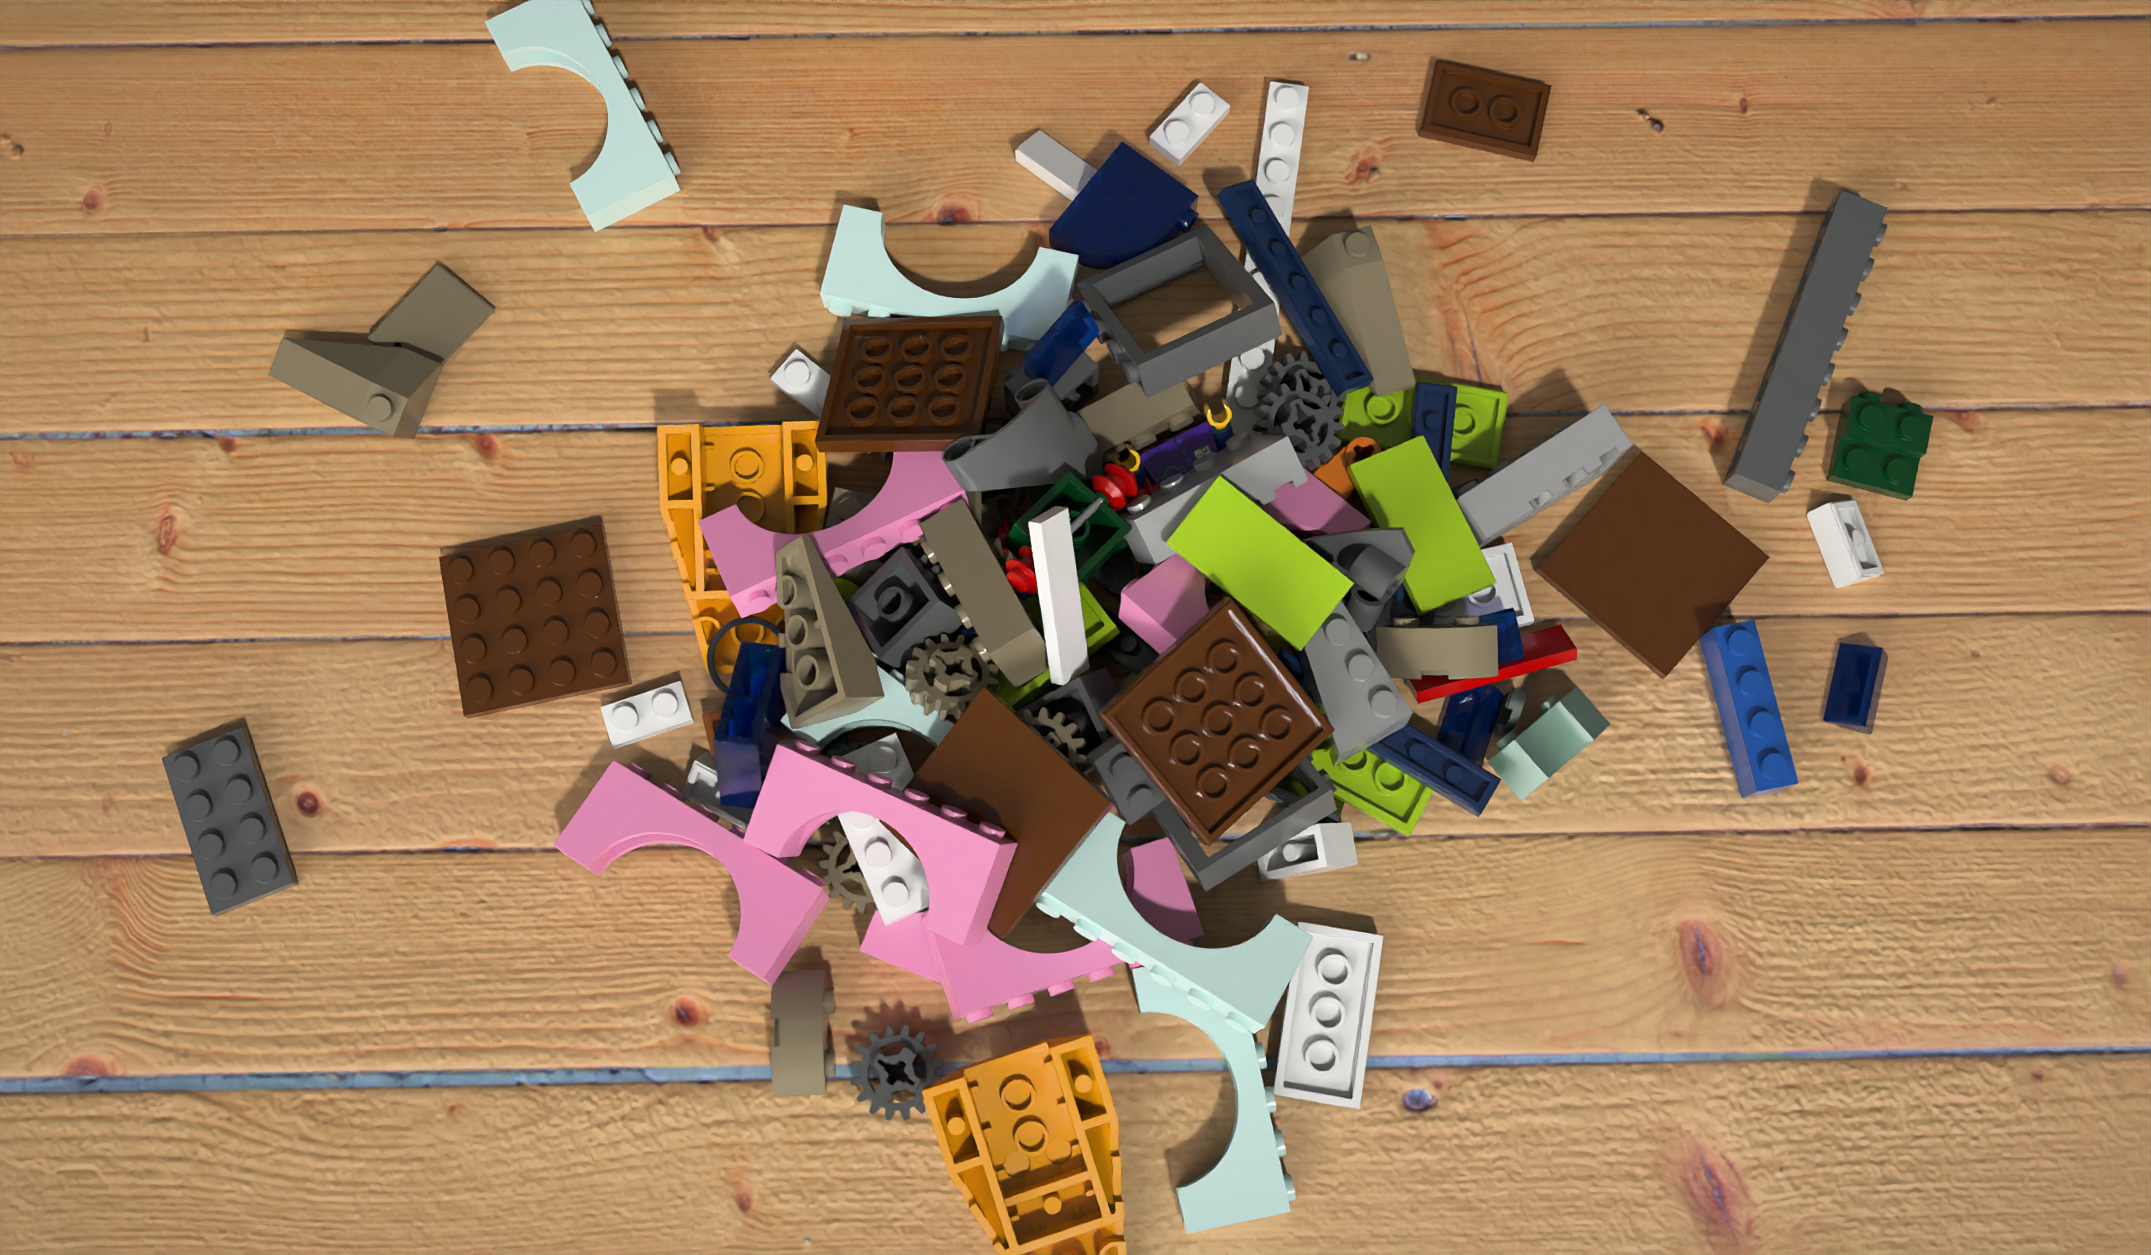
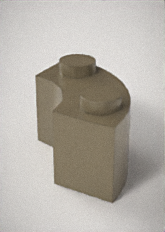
(1452, 649)
(801, 1033)

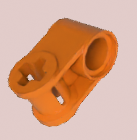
(1334, 471)

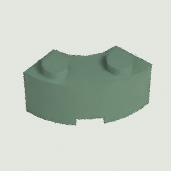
(1548, 743)

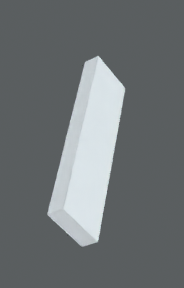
(1059, 594)

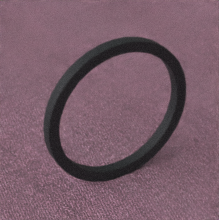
(711, 650)

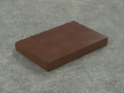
(1485, 111)

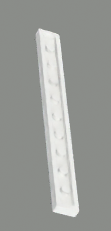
(1277, 183)

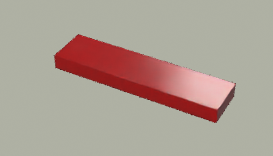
(1541, 650)

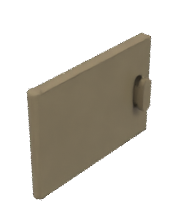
(434, 317)

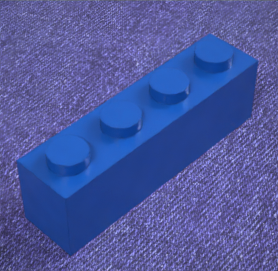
(1748, 709)

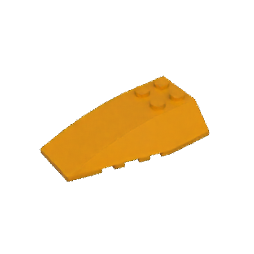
(774, 482)
(1035, 1148)

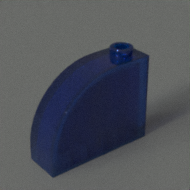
(1124, 212)
(749, 723)

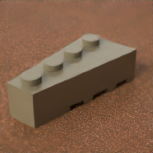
(1138, 420)
(985, 595)

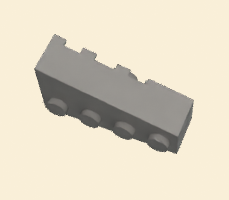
(1249, 463)
(1542, 475)
(1351, 687)

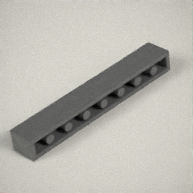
(1805, 348)

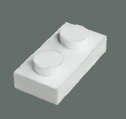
(1189, 124)
(803, 383)
(647, 714)

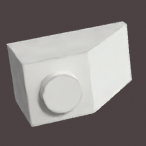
(1312, 851)

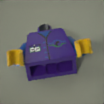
(1180, 452)

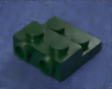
(1879, 445)

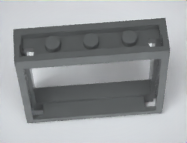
(1197, 350)
(1257, 842)

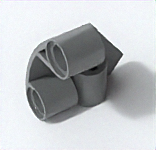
(1028, 450)
(1373, 561)

